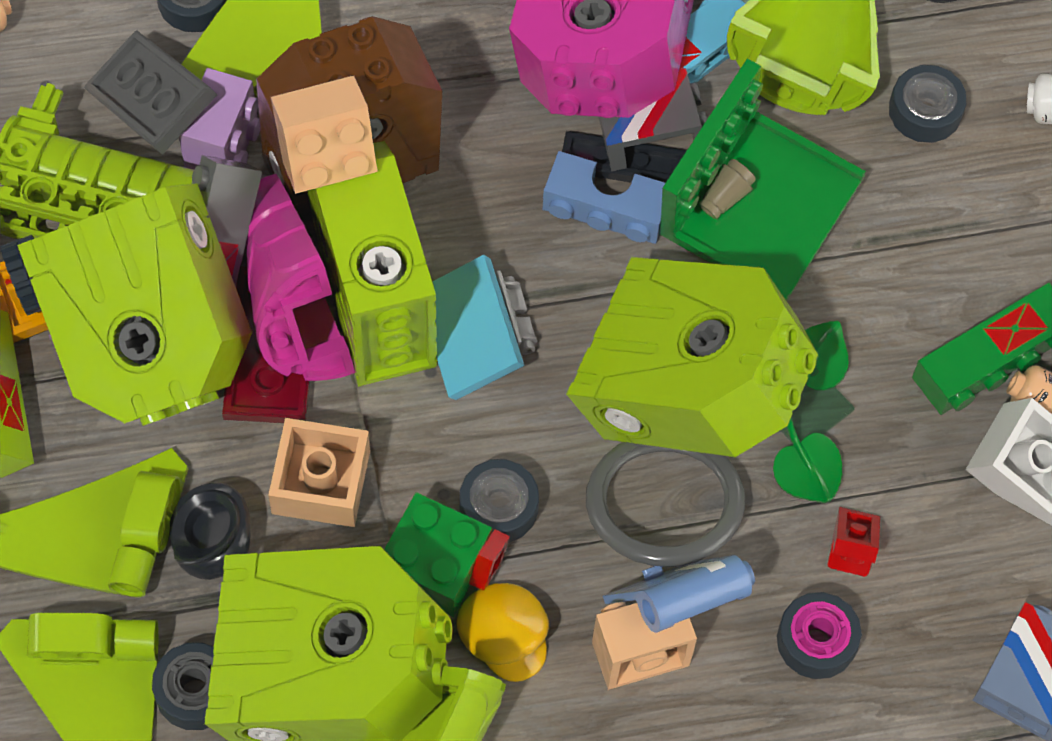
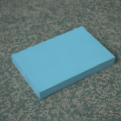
(473, 329)

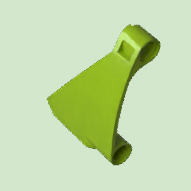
(252, 35)
(99, 532)
(87, 672)

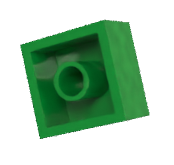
(438, 549)

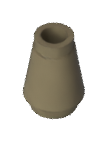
(727, 188)

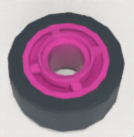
(827, 614)

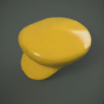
(505, 630)

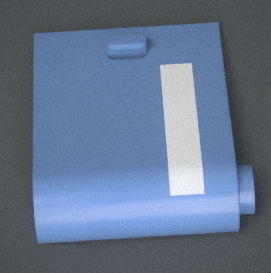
(686, 590)

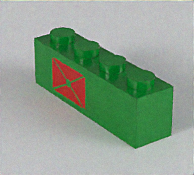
(987, 353)

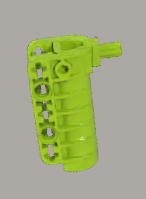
(65, 176)

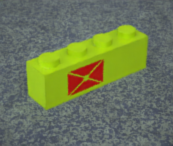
(14, 432)

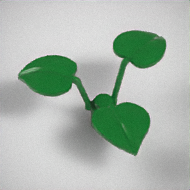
(814, 465)

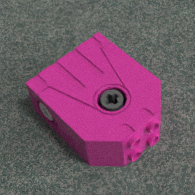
(599, 53)

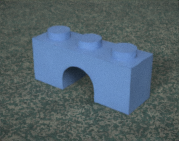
(573, 195)

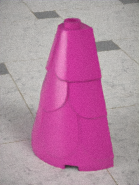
(290, 291)

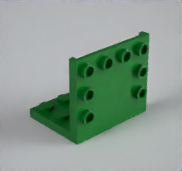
(792, 202)

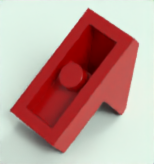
(854, 542)

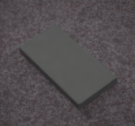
(150, 91)

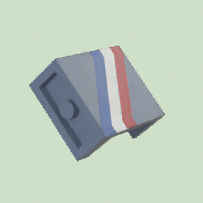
(1022, 674)

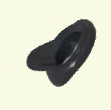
(208, 526)

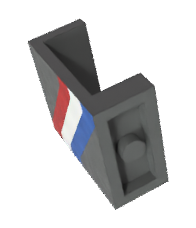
(663, 119)

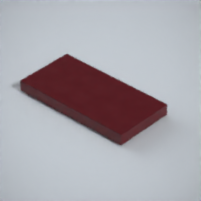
(257, 389)

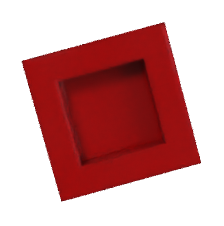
(489, 559)

